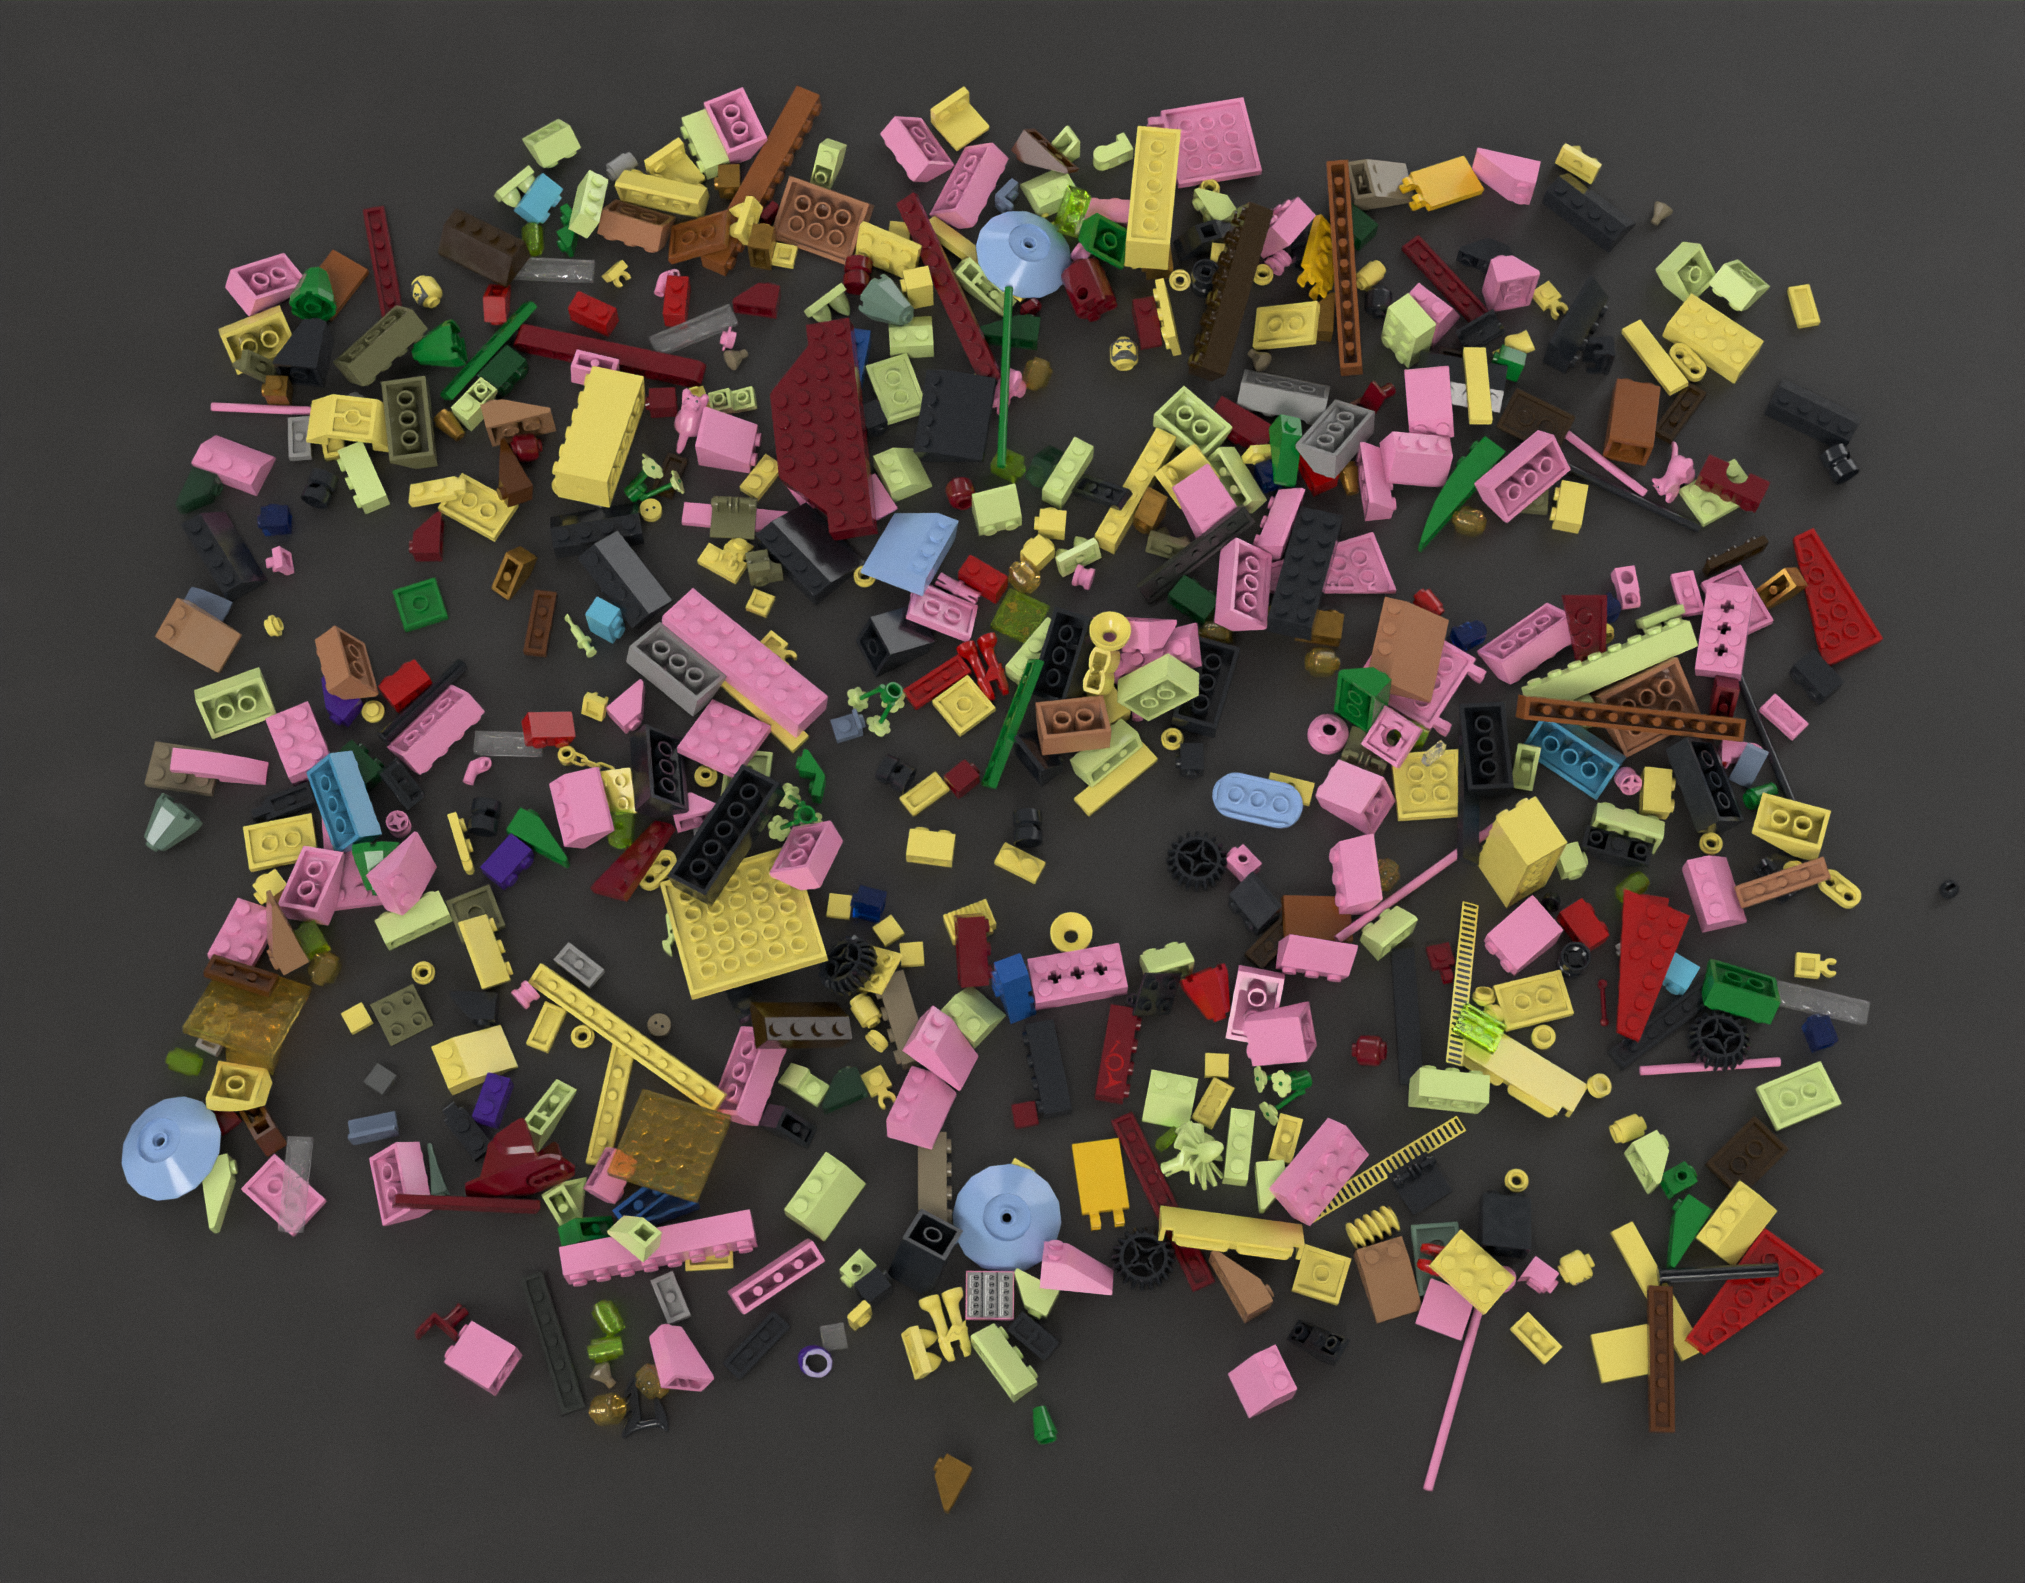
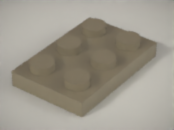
(161, 777)

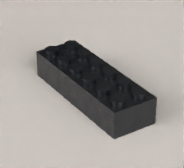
(1305, 573)
(726, 835)

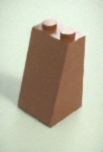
(1631, 422)

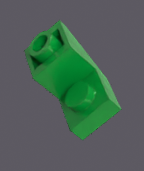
(567, 239)
(810, 770)

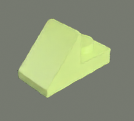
(1525, 766)
(804, 1084)

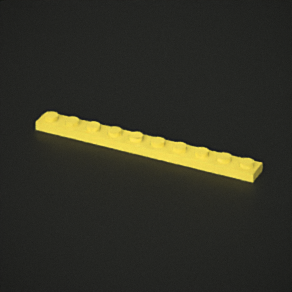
(627, 1038)

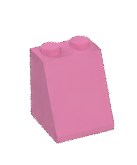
(1438, 310)
(727, 442)
(1356, 796)
(1523, 936)
(1280, 1035)
(482, 1357)
(1262, 1381)

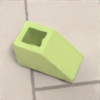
(828, 163)
(1213, 205)
(468, 408)
(636, 1236)

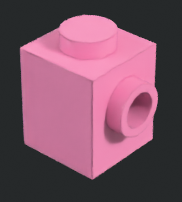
(1242, 862)

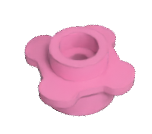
(728, 339)

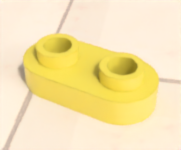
(1689, 362)
(659, 871)
(1841, 887)

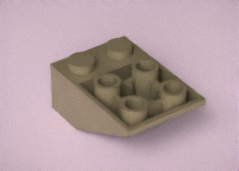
(1377, 184)

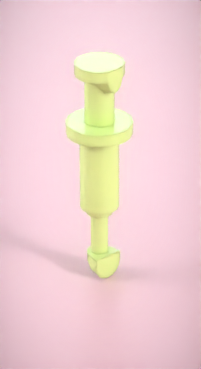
(583, 641)

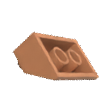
(635, 225)
(345, 665)
(1073, 725)

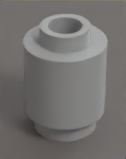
(619, 164)

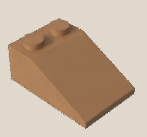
(511, 418)
(198, 634)
(284, 946)
(1388, 1279)
(1244, 1289)

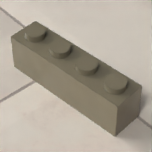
(901, 1016)
(932, 1178)

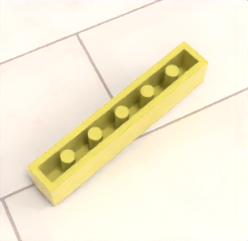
(1142, 475)

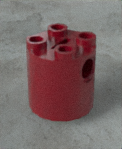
(1088, 289)

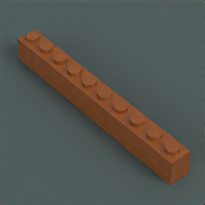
(769, 167)
(1344, 268)
(1630, 718)

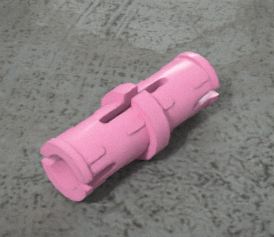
(957, 588)

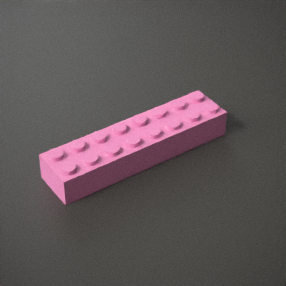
(746, 663)
(678, 1243)

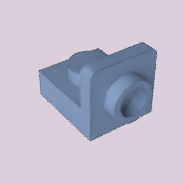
(1006, 196)
(848, 726)

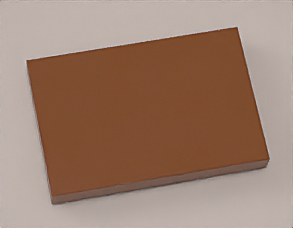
(699, 237)
(344, 277)
(1313, 917)

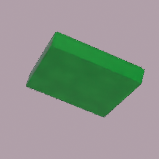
(420, 604)

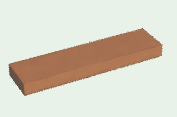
(1782, 882)

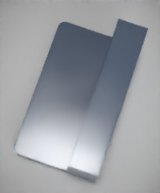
(373, 1128)

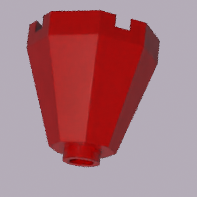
(1209, 991)

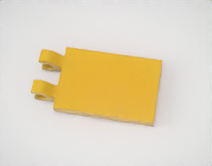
(1442, 184)
(1318, 259)
(1101, 1180)

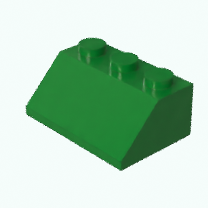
(1362, 695)
(1740, 992)

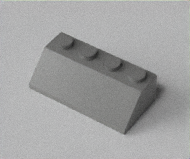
(1282, 395)
(1336, 437)
(675, 668)

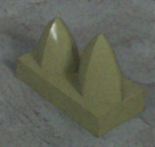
(255, 365)
(1163, 544)

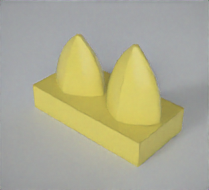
(1578, 163)
(748, 213)
(1019, 863)
(915, 1343)

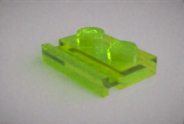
(1479, 1028)

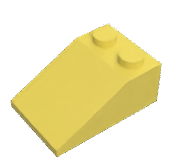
(1791, 826)
(471, 1056)

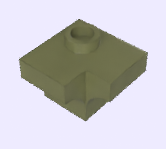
(762, 569)

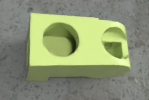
(1113, 154)

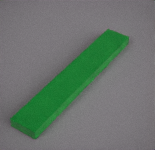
(488, 350)
(1012, 723)

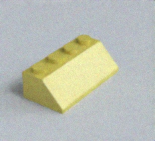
(656, 193)

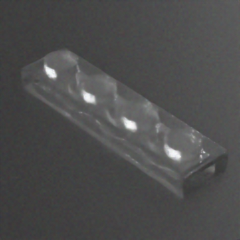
(557, 270)
(694, 330)
(1823, 1003)
(295, 1184)

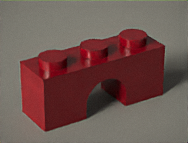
(1746, 494)

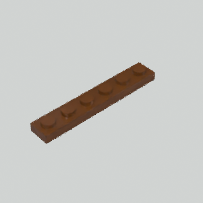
(1660, 1359)

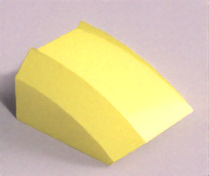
(238, 1087)

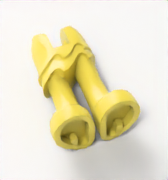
(958, 1329)

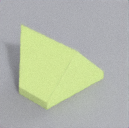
(566, 1200)

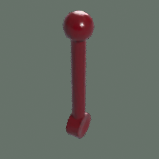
(1602, 984)

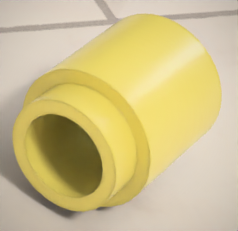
(1370, 275)
(865, 1011)
(1628, 1128)

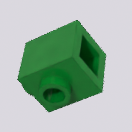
(1513, 359)
(1678, 1179)

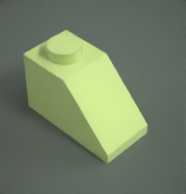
(1265, 1175)
(1035, 1299)

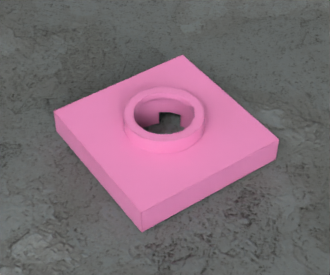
(1377, 737)

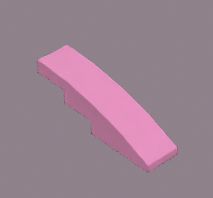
(219, 766)

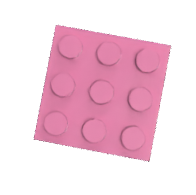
(723, 738)

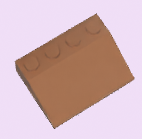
(820, 220)
(1409, 648)
(1655, 687)

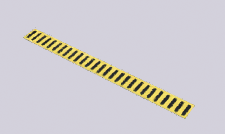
(1462, 979)
(1380, 1171)

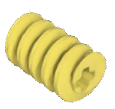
(1372, 1226)

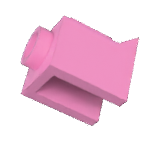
(1540, 1276)

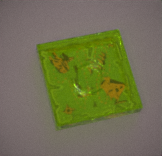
(1019, 616)

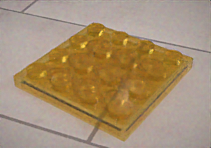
(247, 1019)
(669, 1145)

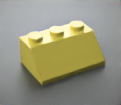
(260, 333)
(485, 951)
(1736, 1223)

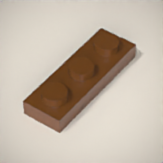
(540, 623)
(241, 975)

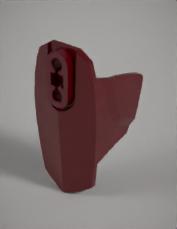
(516, 1168)

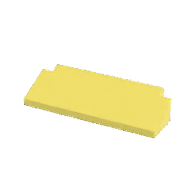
(1527, 1075)
(1226, 1232)

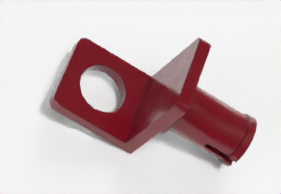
(1375, 396)
(445, 1324)

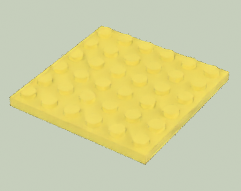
(748, 933)

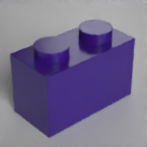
(508, 862)
(493, 1100)

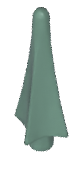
(438, 1185)

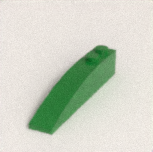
(1461, 486)

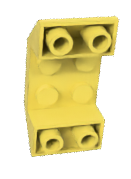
(348, 419)

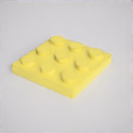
(1428, 790)

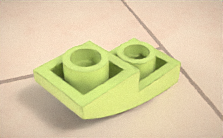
(733, 401)

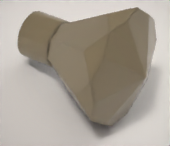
(1661, 211)
(734, 358)
(1260, 359)
(603, 1374)

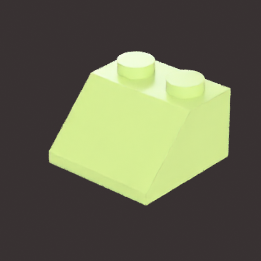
(552, 143)
(1046, 191)
(1686, 271)
(1738, 285)
(912, 338)
(901, 473)
(996, 510)
(1388, 931)
(1172, 958)
(973, 1015)
(1169, 1099)
(1648, 1159)

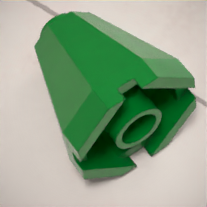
(313, 296)
(441, 346)
(369, 856)

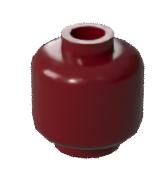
(525, 447)
(960, 492)
(1369, 1050)

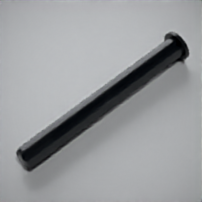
(422, 701)
(1712, 1273)

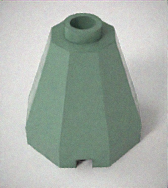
(886, 302)
(170, 824)

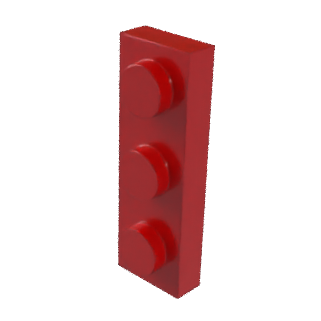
(936, 682)

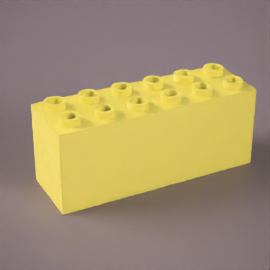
(1152, 197)
(599, 436)
(1521, 851)

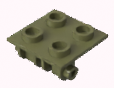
(733, 517)
(1360, 756)
(401, 1014)

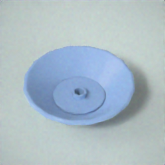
(1008, 262)
(183, 1158)
(1003, 1244)

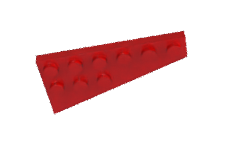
(1835, 611)
(1646, 951)
(1747, 1299)

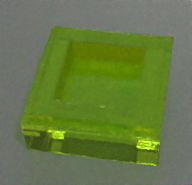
(1166, 1139)

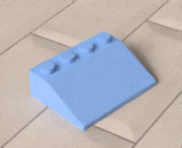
(911, 550)

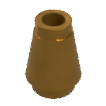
(449, 424)
(1350, 478)

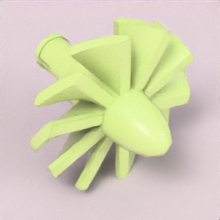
(1196, 1154)

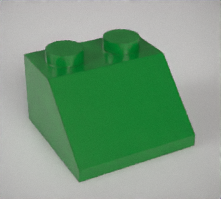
(1104, 239)

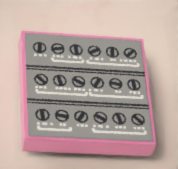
(990, 1295)

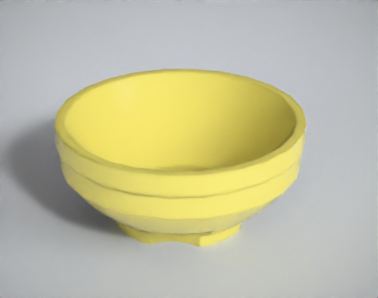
(1110, 623)
(1071, 922)

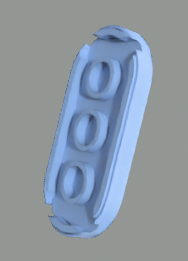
(1257, 800)

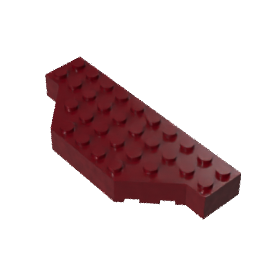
(824, 431)

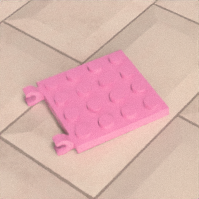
(1213, 141)
(1451, 672)

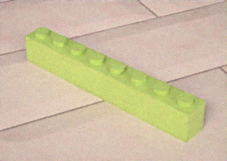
(1616, 663)

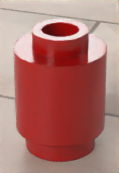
(1428, 601)

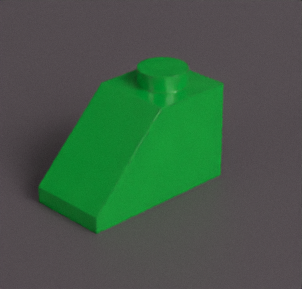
(584, 1229)

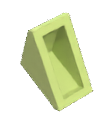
(1067, 144)

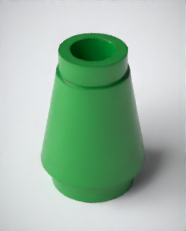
(1754, 794)
(1044, 1428)

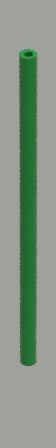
(1005, 374)

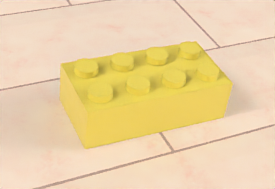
(1713, 338)

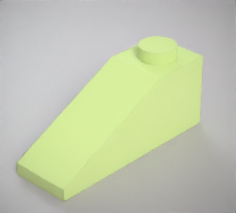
(976, 283)
(548, 1112)
(218, 1190)

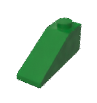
(1283, 436)
(532, 832)
(1684, 1226)

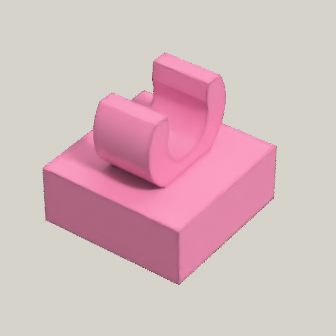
(280, 561)

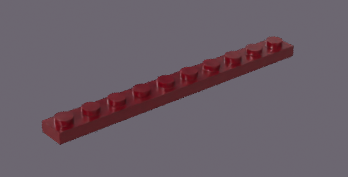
(948, 287)

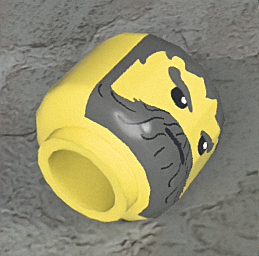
(426, 291)
(1124, 354)

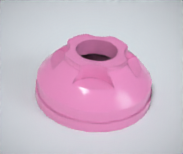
(1327, 743)

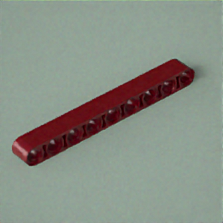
(631, 359)

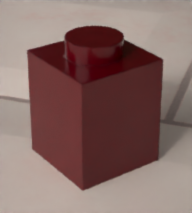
(662, 402)
(962, 778)

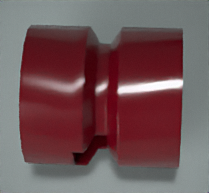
(857, 273)

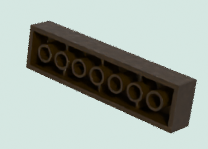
(1230, 291)

